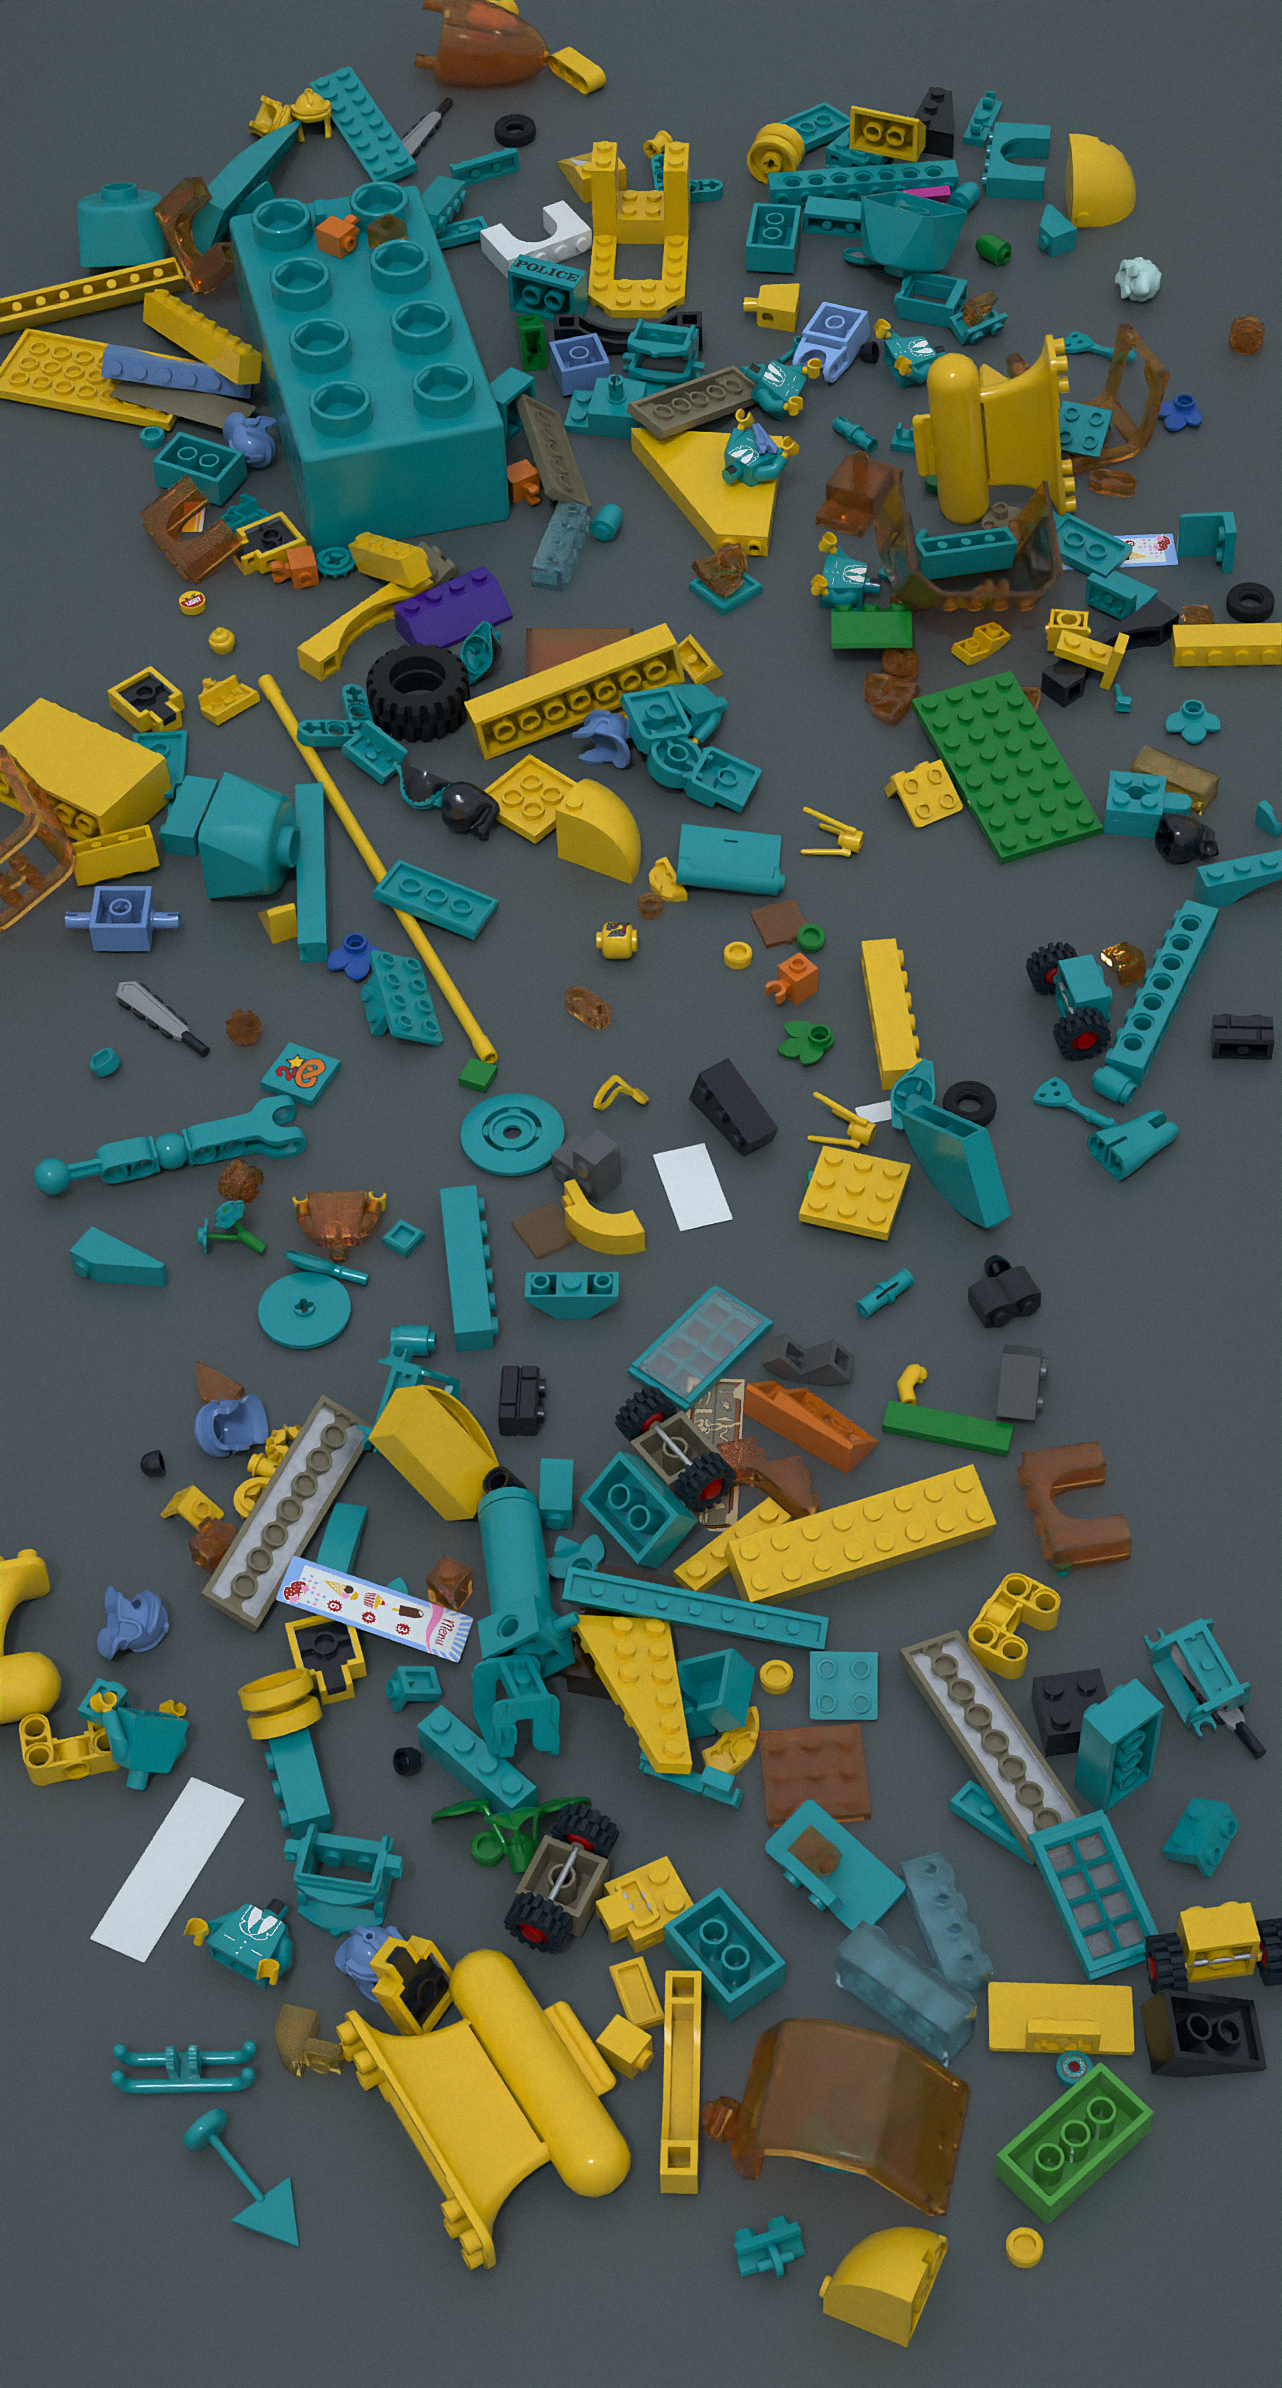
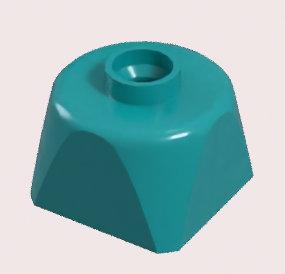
(120, 227)
(909, 232)
(247, 839)

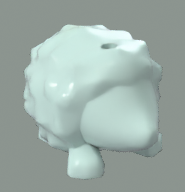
(1138, 279)

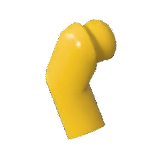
(912, 1374)

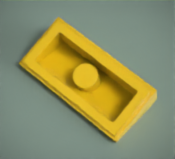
(697, 661)

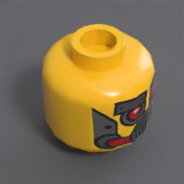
(617, 940)

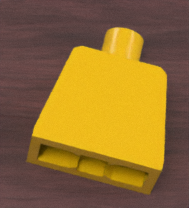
(776, 306)

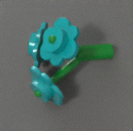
(226, 1216)

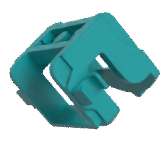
(662, 341)
(403, 1375)
(1208, 1669)
(527, 1701)
(335, 1896)

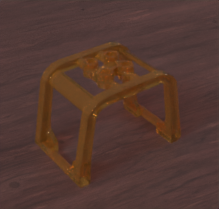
(1136, 438)
(34, 803)

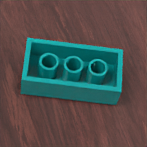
(1118, 1745)

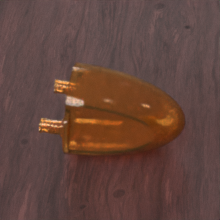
(483, 45)

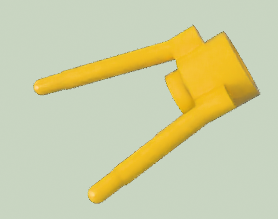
(849, 837)
(859, 1130)

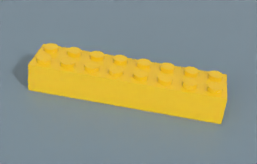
(572, 691)
(860, 1537)

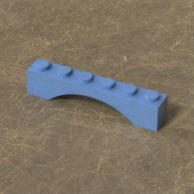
(141, 367)

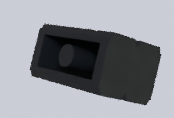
(1242, 1037)
(520, 1401)

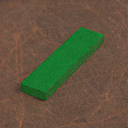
(948, 1428)

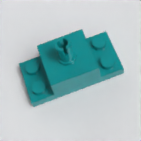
(605, 408)

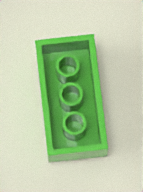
(1073, 2143)

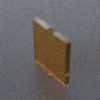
(778, 922)
(544, 1230)

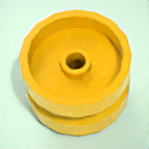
(775, 150)
(280, 1703)

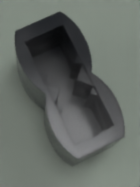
(1004, 1297)

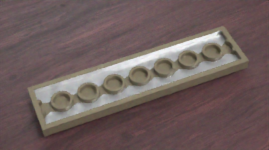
(286, 1514)
(988, 1736)

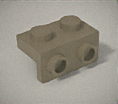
(441, 570)

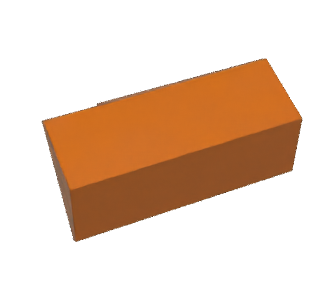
(808, 1423)

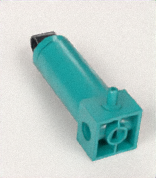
(519, 1578)

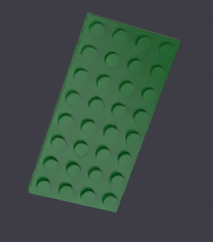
(1006, 767)

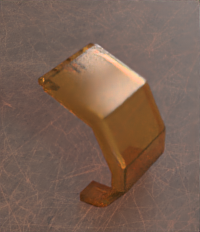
(855, 2106)

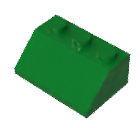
(870, 626)

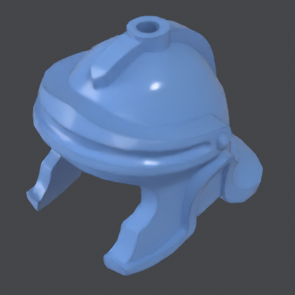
(251, 437)
(610, 736)
(231, 1425)
(131, 1623)
(358, 1951)

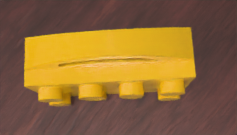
(436, 1448)

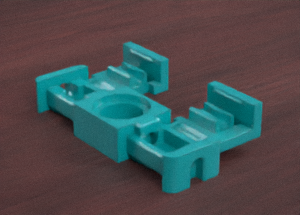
(711, 1784)

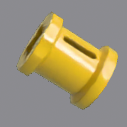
(657, 143)

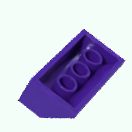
(452, 610)

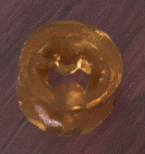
(650, 913)

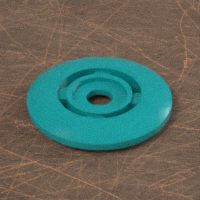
(512, 1156)

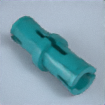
(855, 434)
(899, 1282)

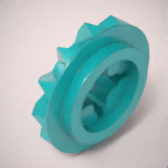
(338, 556)

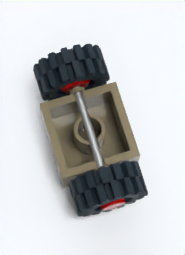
(675, 1449)
(563, 1880)

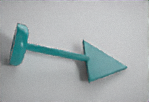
(272, 2212)

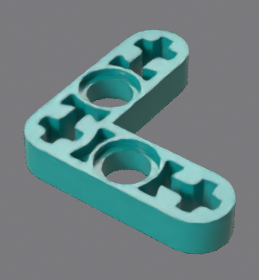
(703, 189)
(310, 731)

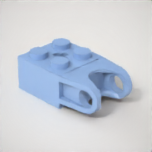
(834, 338)

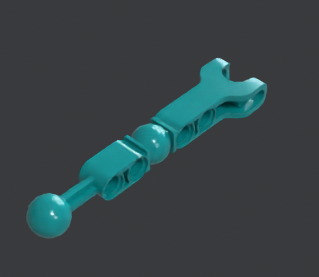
(199, 1144)

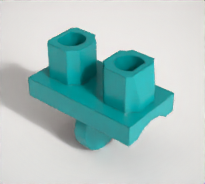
(768, 2249)

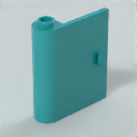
(729, 860)

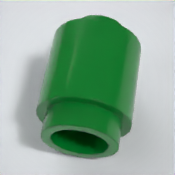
(993, 249)

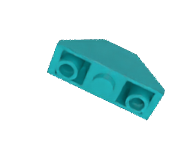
(572, 1293)

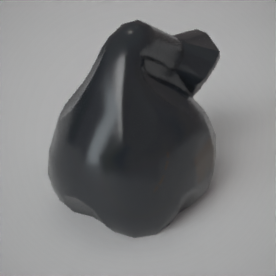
(469, 808)
(1182, 837)

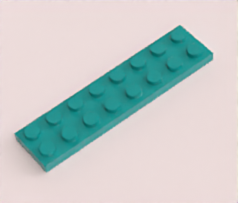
(364, 127)

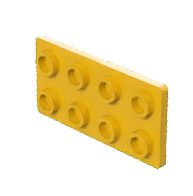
(1060, 2018)

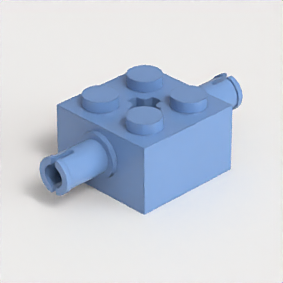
(122, 918)

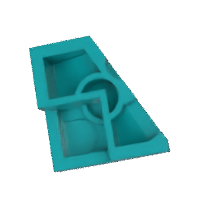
(244, 513)

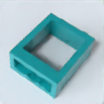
(935, 286)

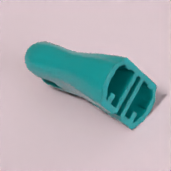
(1130, 1144)

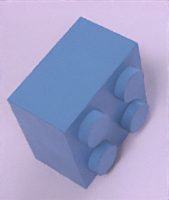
(578, 363)

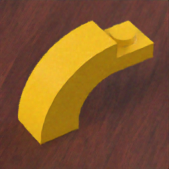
(599, 1230)

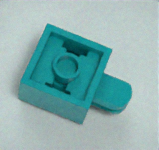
(1139, 802)

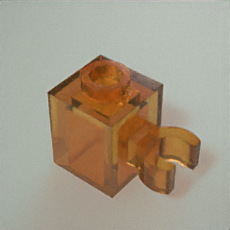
(211, 1543)

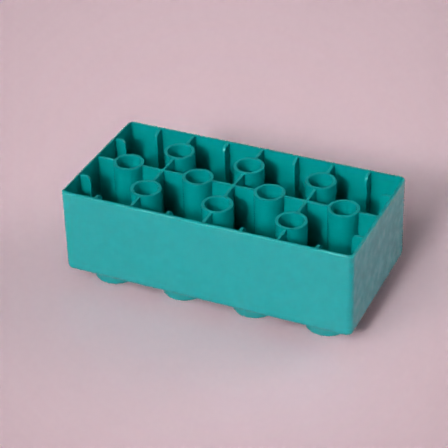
(370, 372)

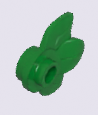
(806, 1041)

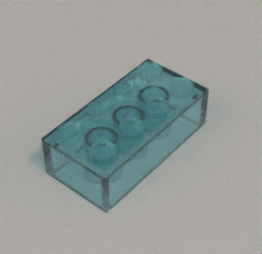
(905, 1992)

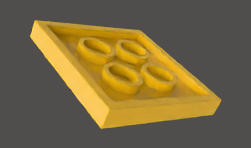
(529, 797)
(855, 1193)

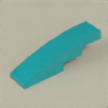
(343, 1537)

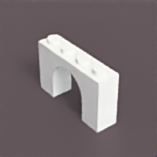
(568, 232)

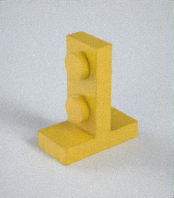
(1093, 654)

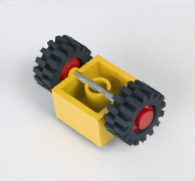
(1215, 1946)

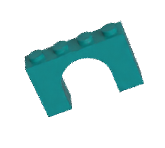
(1012, 180)

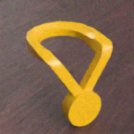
(636, 1093)

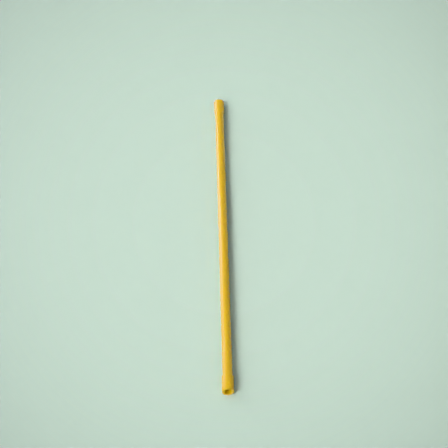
(479, 1041)

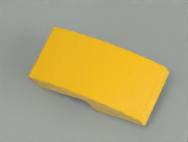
(982, 644)

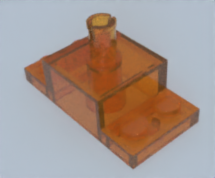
(856, 493)

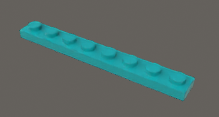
(694, 1609)

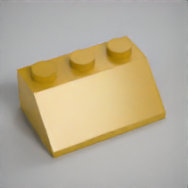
(886, 134)

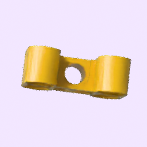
(1001, 1618)
(66, 1757)

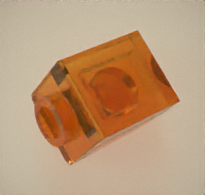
(978, 307)
(1197, 615)
(1127, 961)
(816, 1852)

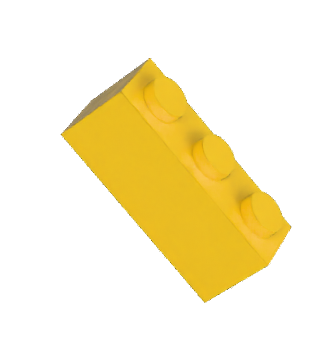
(115, 855)

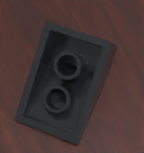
(1201, 2034)

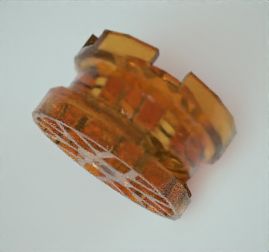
(1246, 334)
(901, 666)
(240, 1181)

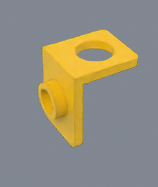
(192, 1506)

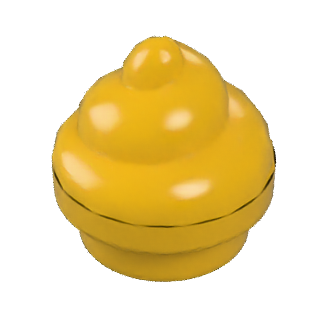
(221, 641)

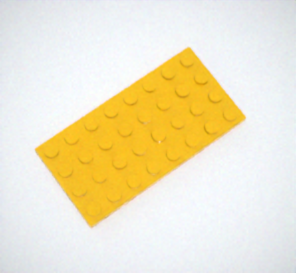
(68, 377)

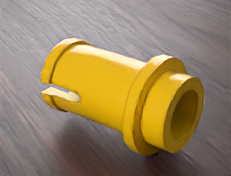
(261, 1466)

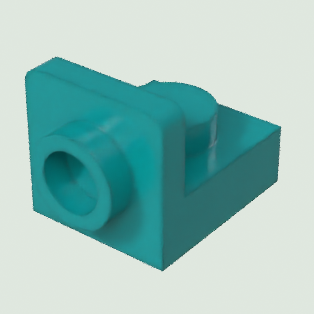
(412, 1684)
(102, 1686)

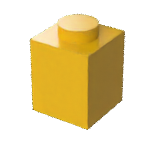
(625, 2047)

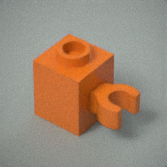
(337, 236)
(523, 482)
(300, 567)
(795, 980)

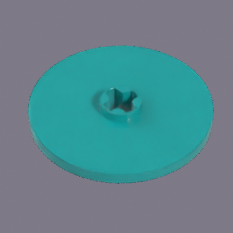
(282, 1314)

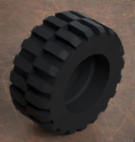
(412, 670)

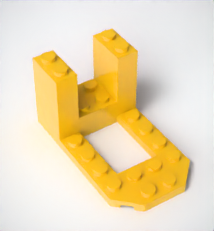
(639, 219)

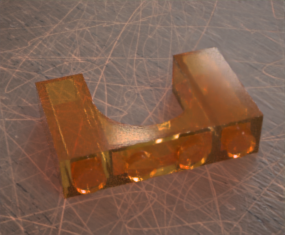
(175, 217)
(195, 556)
(1067, 1540)

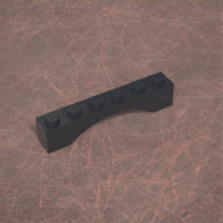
(616, 339)
(1145, 627)

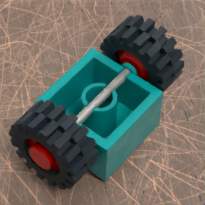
(1078, 995)

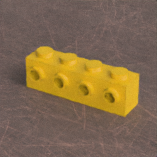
(390, 559)

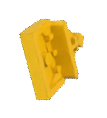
(225, 699)

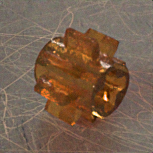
(243, 1027)
(721, 2118)

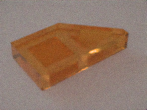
(216, 1386)

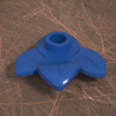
(1180, 412)
(352, 956)

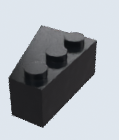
(937, 116)
(733, 1108)

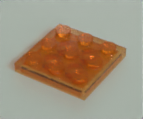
(814, 1765)

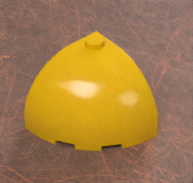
(1097, 183)
(598, 831)
(886, 2281)

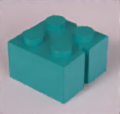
(505, 390)
(718, 1688)

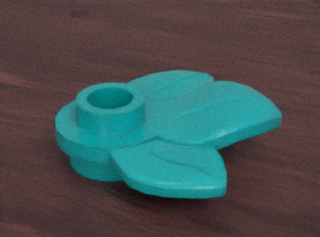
(1192, 721)
(575, 1555)

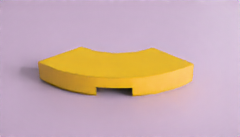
(734, 1746)

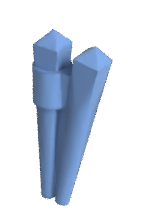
(763, 441)

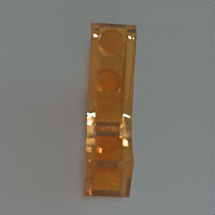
(780, 1479)

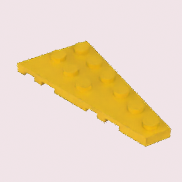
(642, 1677)

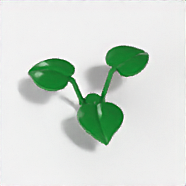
(520, 1847)

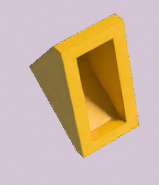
(280, 922)

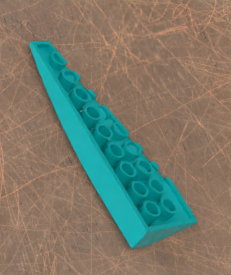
(238, 181)

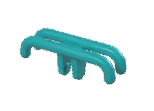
(184, 2070)

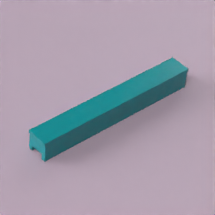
(312, 874)

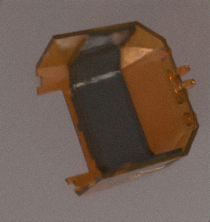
(1022, 587)

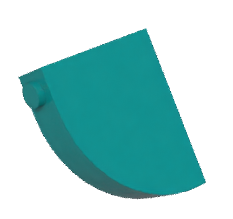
(958, 1162)

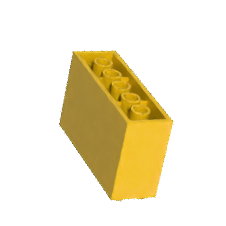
(88, 772)

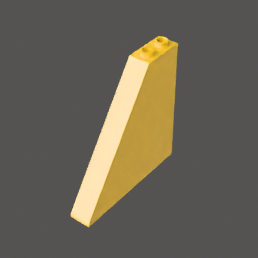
(691, 474)

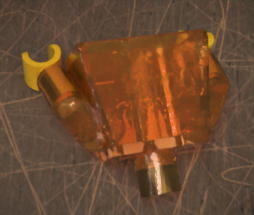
(338, 1218)

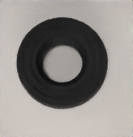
(515, 121)
(1250, 591)
(971, 1090)

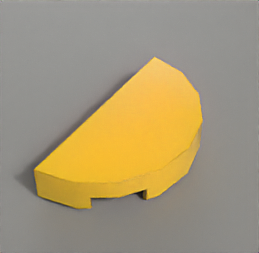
(663, 882)

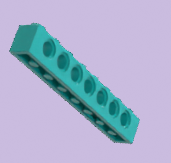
(854, 182)
(1162, 991)

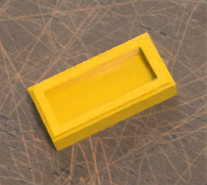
(637, 1993)

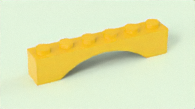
(325, 651)
(681, 2082)

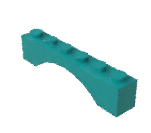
(1229, 880)

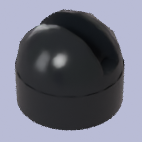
(869, 351)
(1001, 1263)
(153, 1464)
(400, 1762)

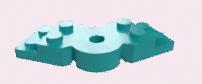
(673, 760)

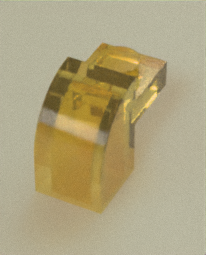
(298, 2043)

